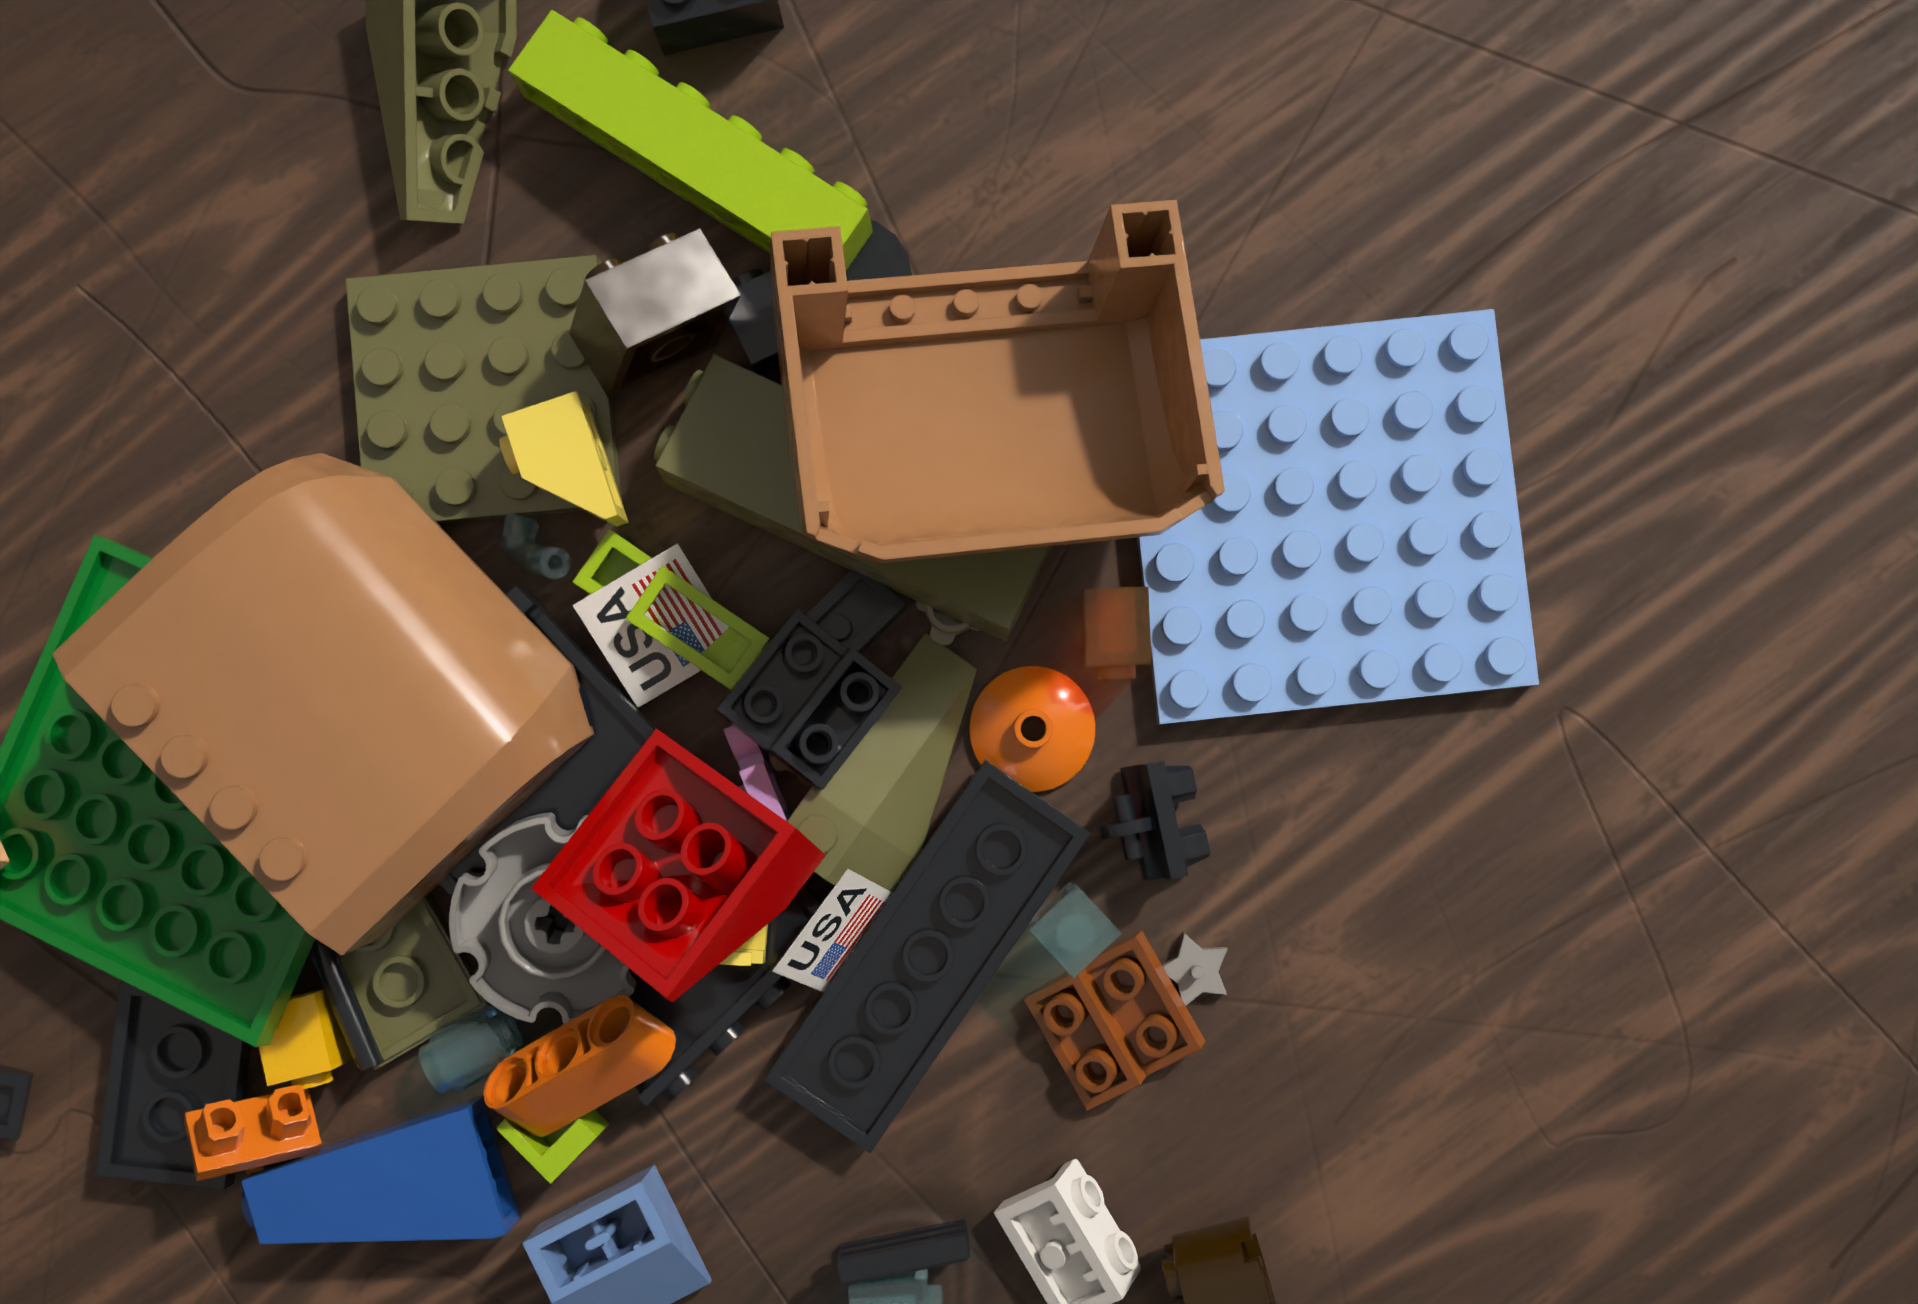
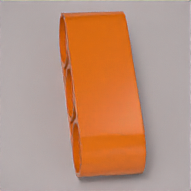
(579, 1066)

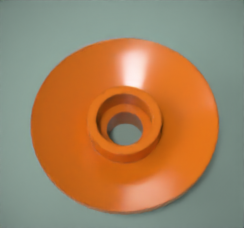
(1038, 693)

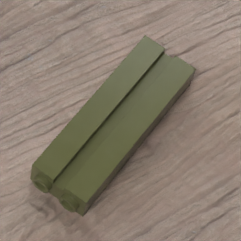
(738, 458)

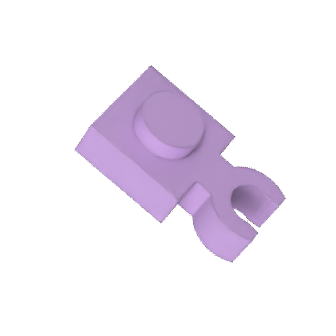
(757, 772)

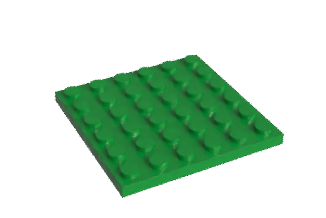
(119, 863)

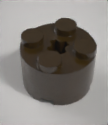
(1217, 1266)

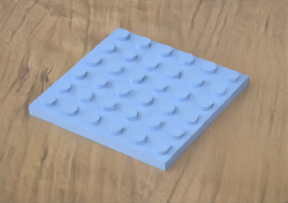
(1356, 527)

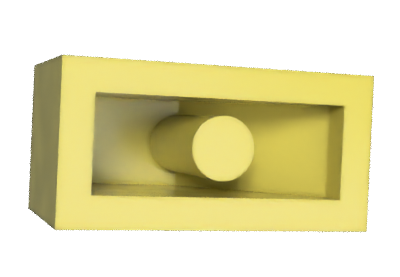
(563, 454)

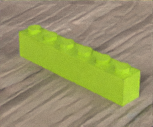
(679, 139)

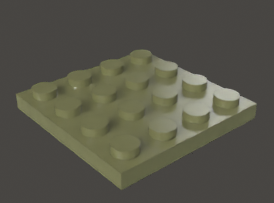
(451, 356)

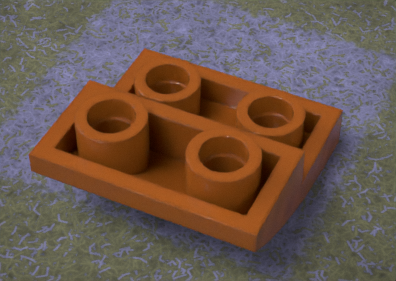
(1115, 1021)

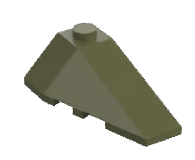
(435, 90)
(887, 789)

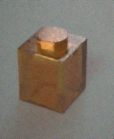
(1115, 631)

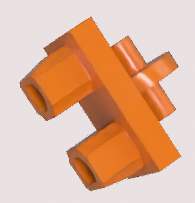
(252, 1132)

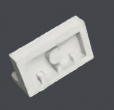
(1070, 1240)

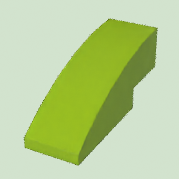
(723, 660)

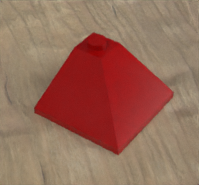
(676, 868)

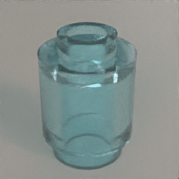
(469, 1049)

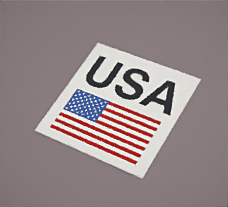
(636, 657)
(833, 931)

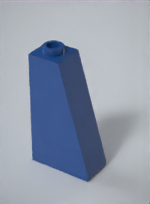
(399, 1183)

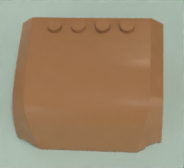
(996, 396)
(330, 691)

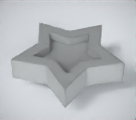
(1196, 969)

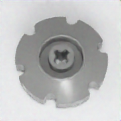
(517, 949)

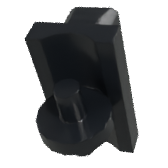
(1149, 821)

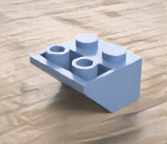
(618, 1248)

